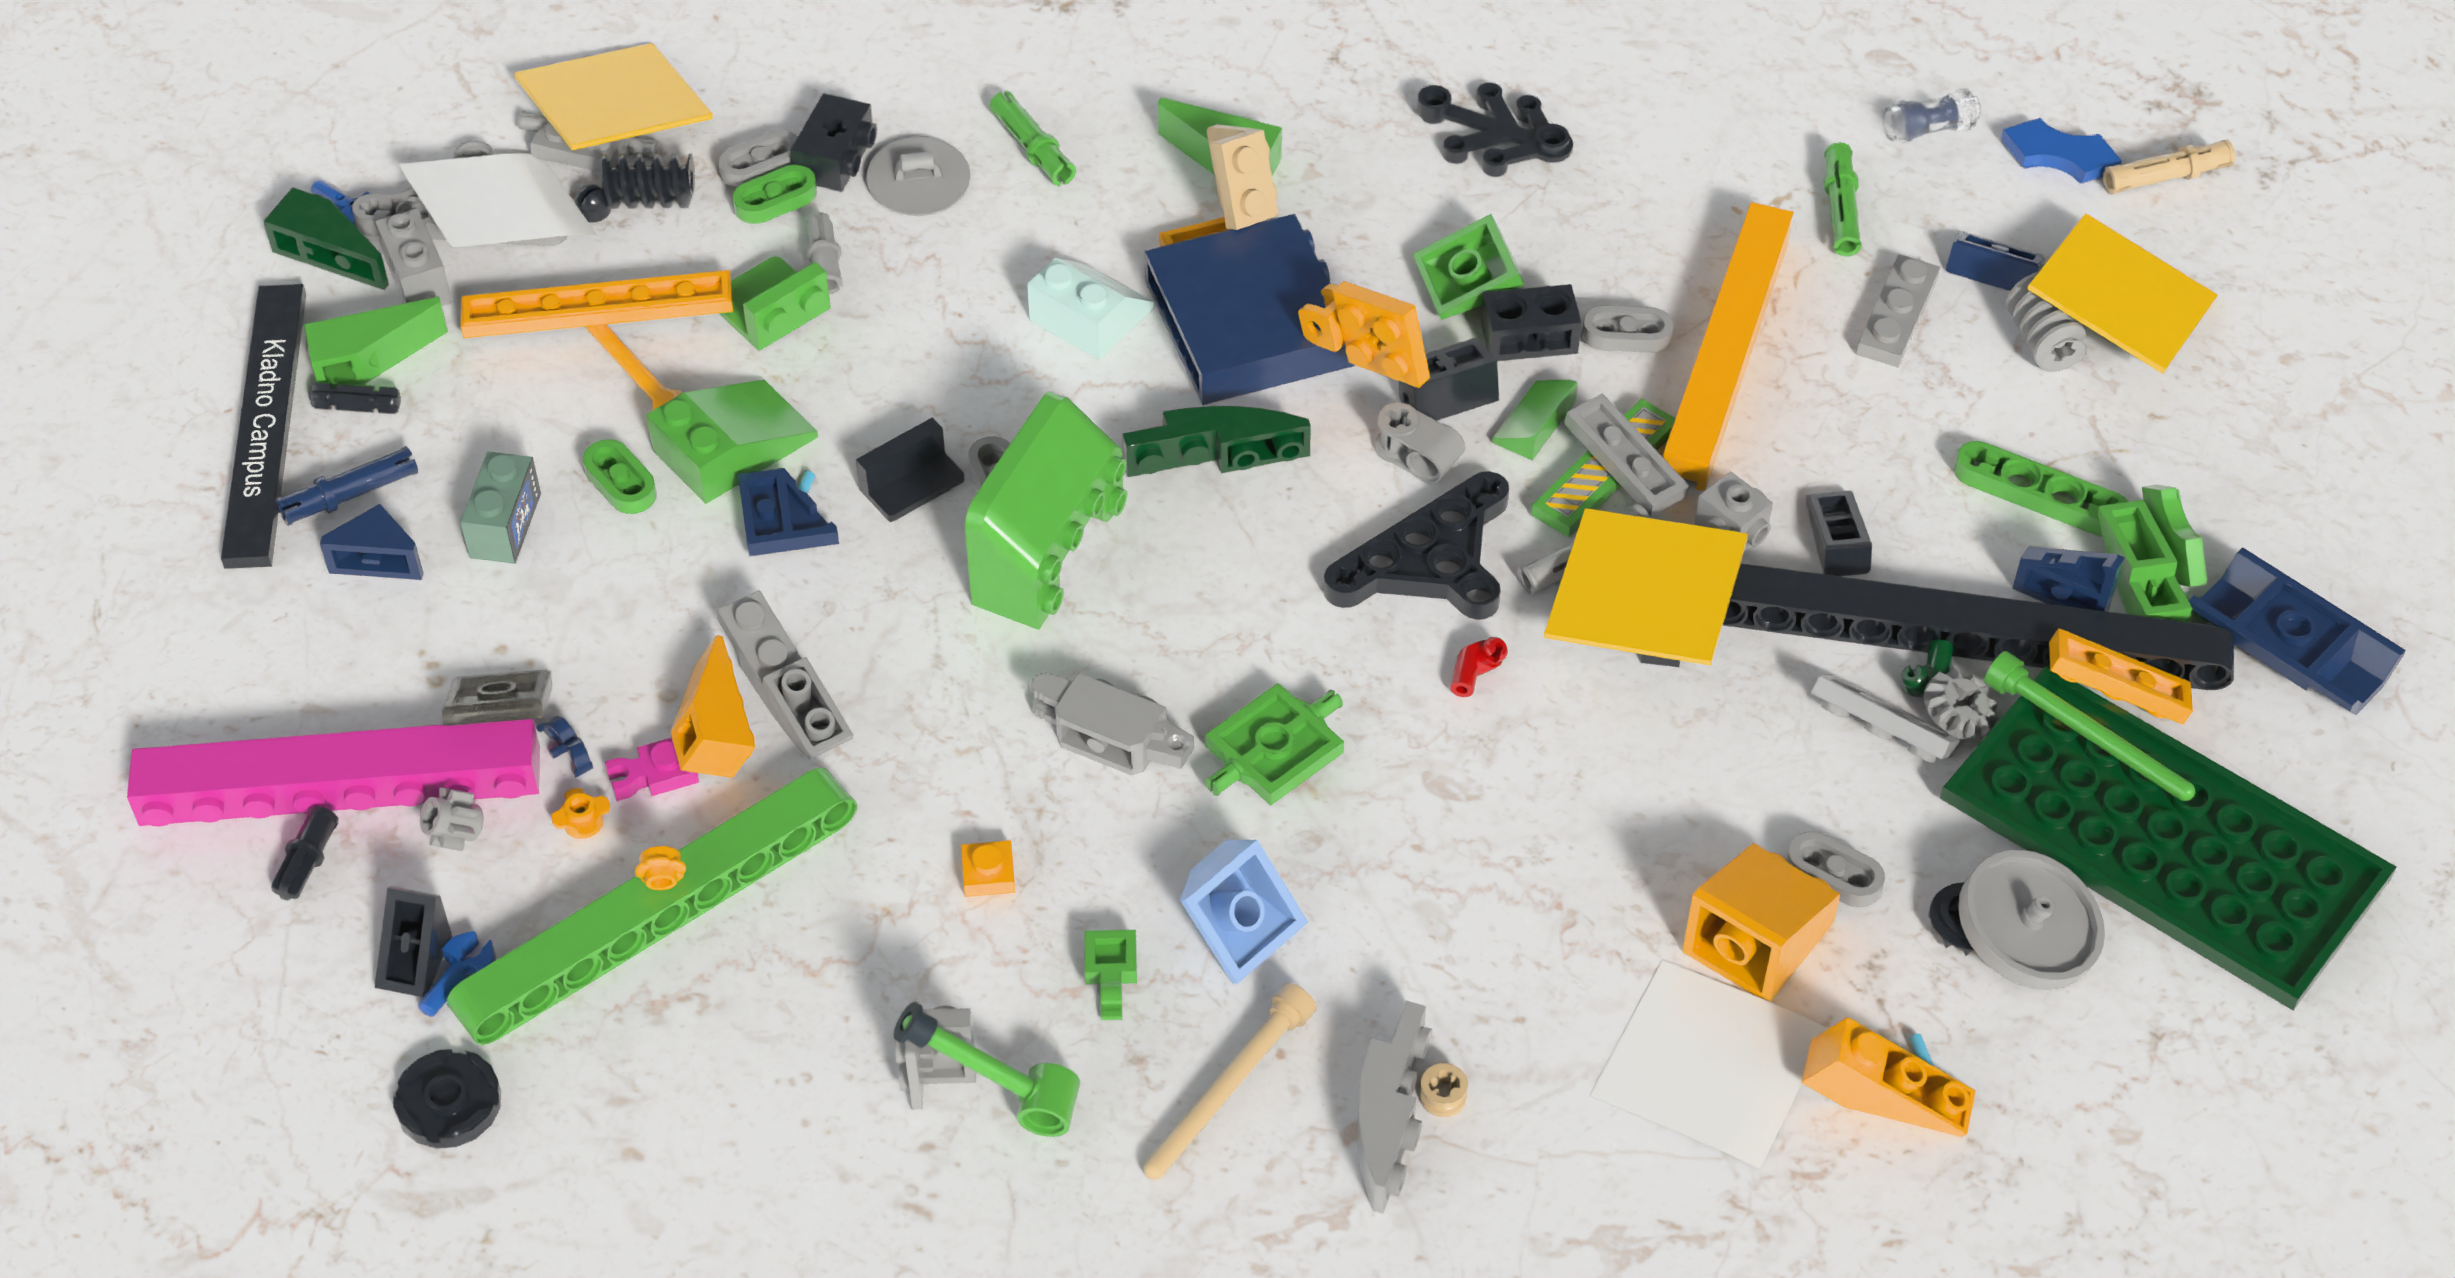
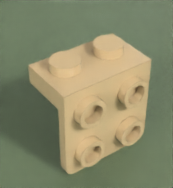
(1242, 175)

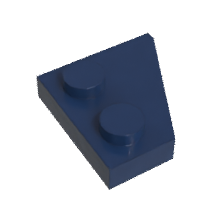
(781, 515)
(2069, 577)

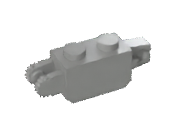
(1109, 723)

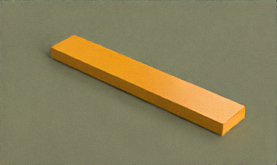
(596, 304)

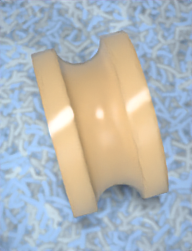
(1443, 1074)

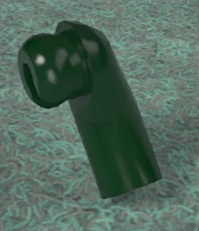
(1938, 660)

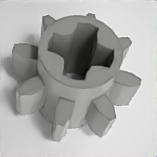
(451, 819)

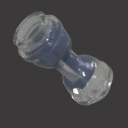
(1913, 119)

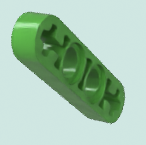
(2038, 495)

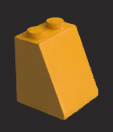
(1758, 920)

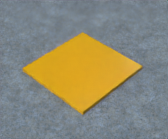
(612, 96)
(2123, 292)
(1647, 586)

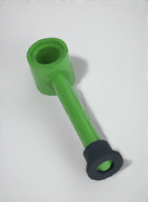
(1044, 1095)

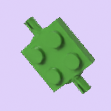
(1274, 743)

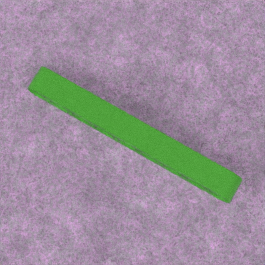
(637, 917)

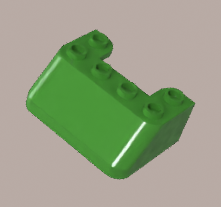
(1037, 509)

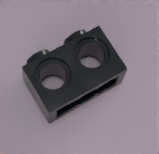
(1531, 322)

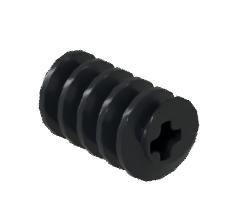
(648, 182)

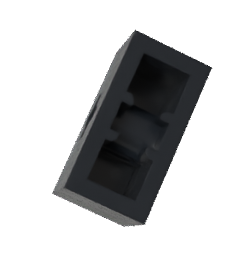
(835, 140)

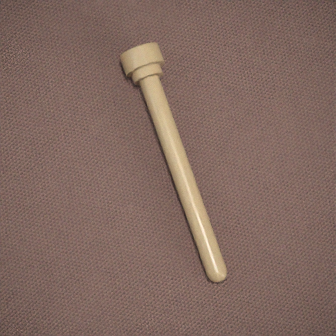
(1289, 1009)

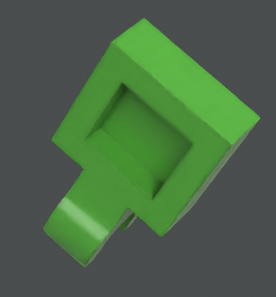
(1110, 962)

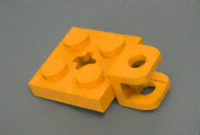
(1374, 328)

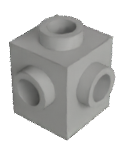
(1735, 507)

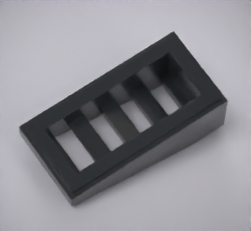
(1839, 538)

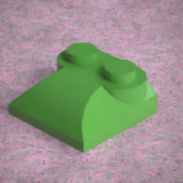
(1466, 266)

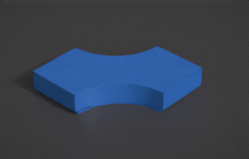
(2042, 146)

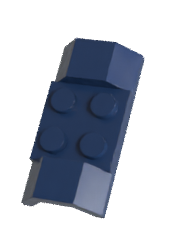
(2299, 632)

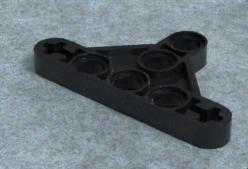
(1414, 565)

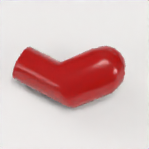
(1475, 661)

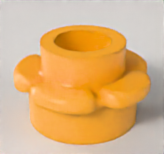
(660, 867)

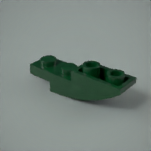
(1230, 434)

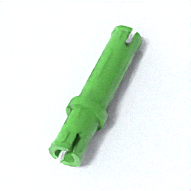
(1040, 147)
(1841, 186)

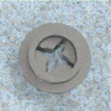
(1963, 722)

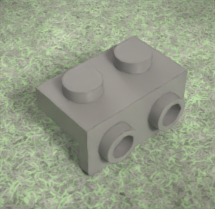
(930, 1066)

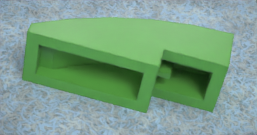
(2149, 566)

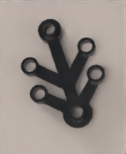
(1545, 141)

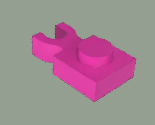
(654, 769)

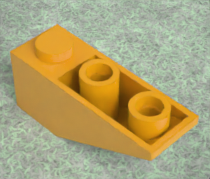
(711, 723)
(1885, 1080)

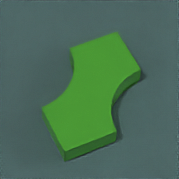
(2183, 541)

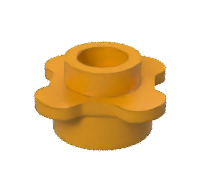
(581, 824)

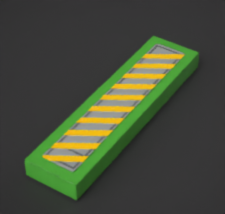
(1588, 482)

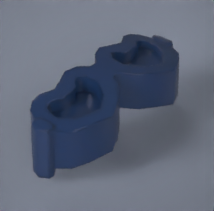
(561, 731)

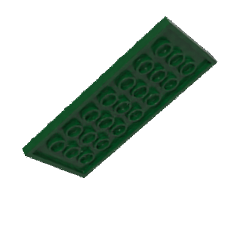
(2218, 873)

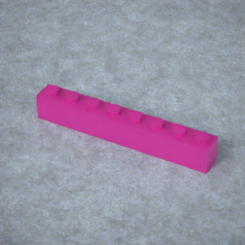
(331, 771)

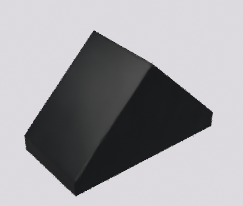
(411, 941)

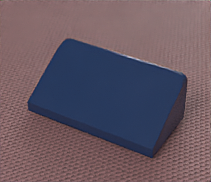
(1991, 261)

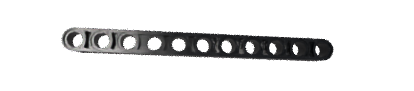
(1973, 623)

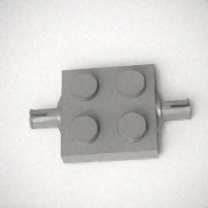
(551, 146)

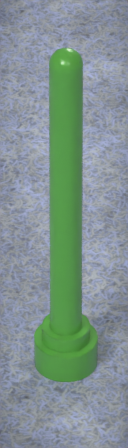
(2009, 676)

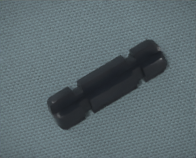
(355, 398)

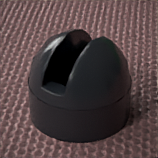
(592, 203)

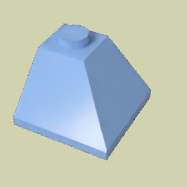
(1240, 906)

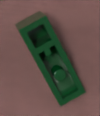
(320, 235)

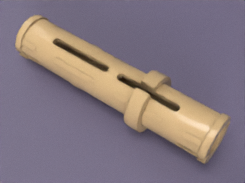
(2185, 163)

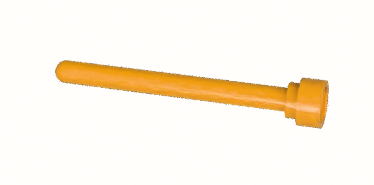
(632, 365)

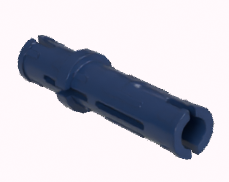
(330, 492)

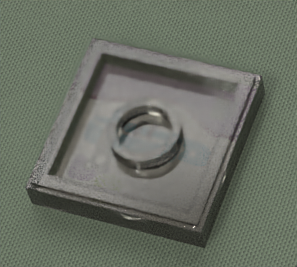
(497, 697)

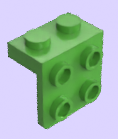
(776, 300)

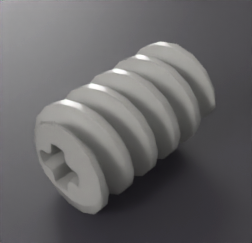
(2049, 332)

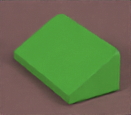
(1536, 417)

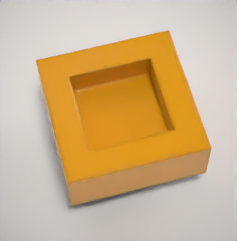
(988, 868)

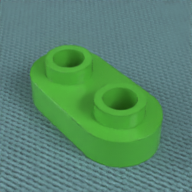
(774, 194)
(627, 482)

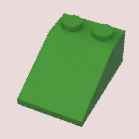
(725, 433)

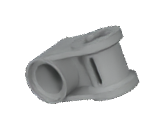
(1421, 446)

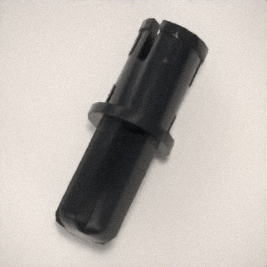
(304, 853)

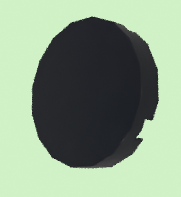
(447, 1098)

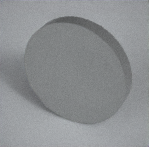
(2031, 919)

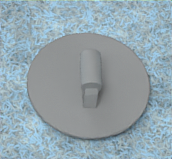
(918, 176)

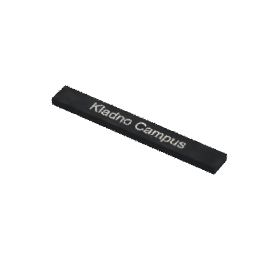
(264, 427)

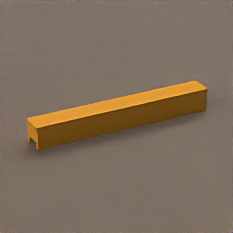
(1728, 343)

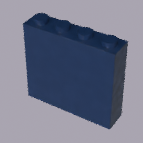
(1237, 304)

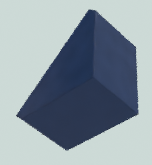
(372, 547)

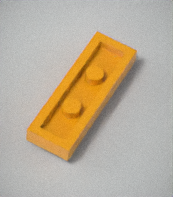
(2120, 676)

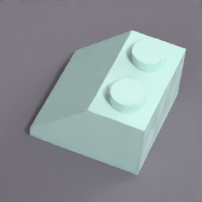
(1084, 306)

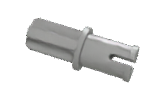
(824, 249)

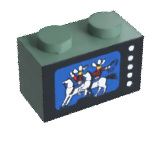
(500, 507)

